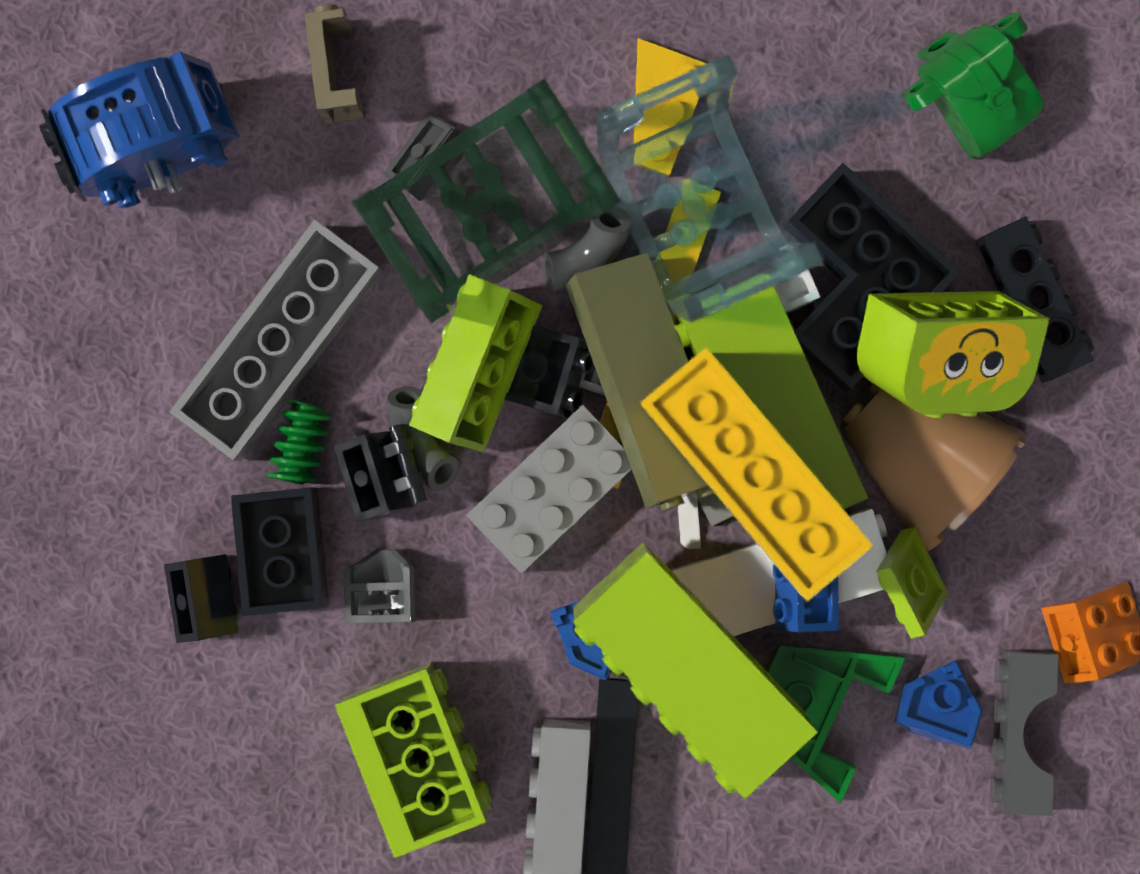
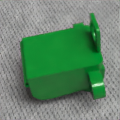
(978, 85)

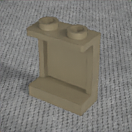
(331, 103)

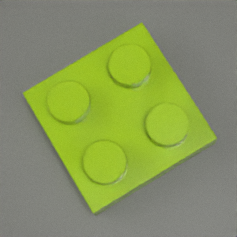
(912, 582)

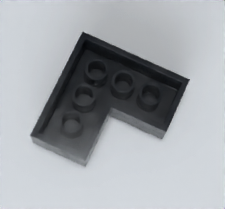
(871, 254)

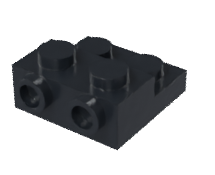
(551, 373)

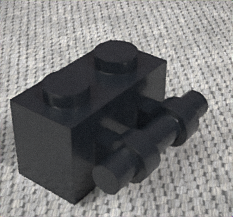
(381, 473)

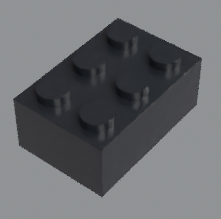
(279, 551)

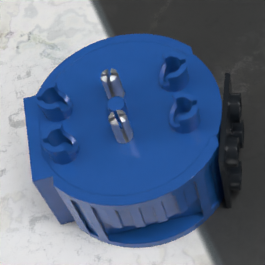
(139, 129)

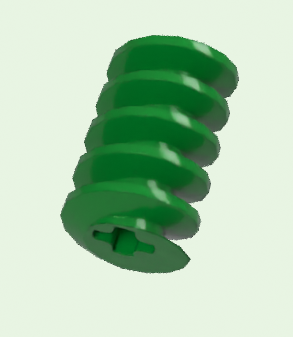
(300, 443)

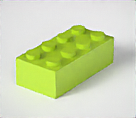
(475, 364)

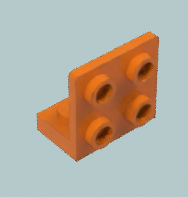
(1095, 634)

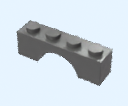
(1025, 682)

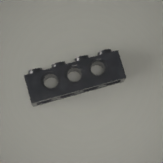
(1042, 274)

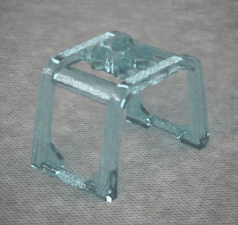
(789, 258)

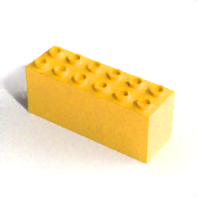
(756, 474)

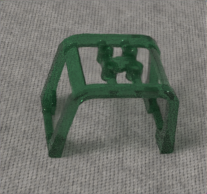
(548, 109)

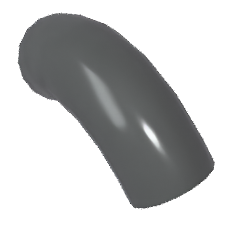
(596, 248)
(430, 457)

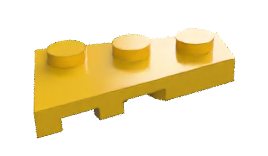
(654, 67)

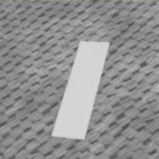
(689, 522)

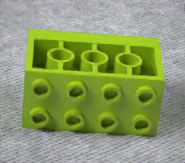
(397, 779)

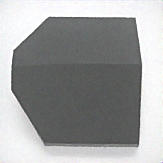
(380, 589)

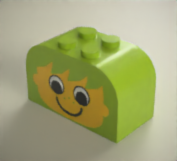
(951, 350)

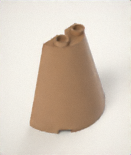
(929, 466)

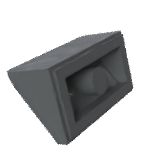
(418, 147)

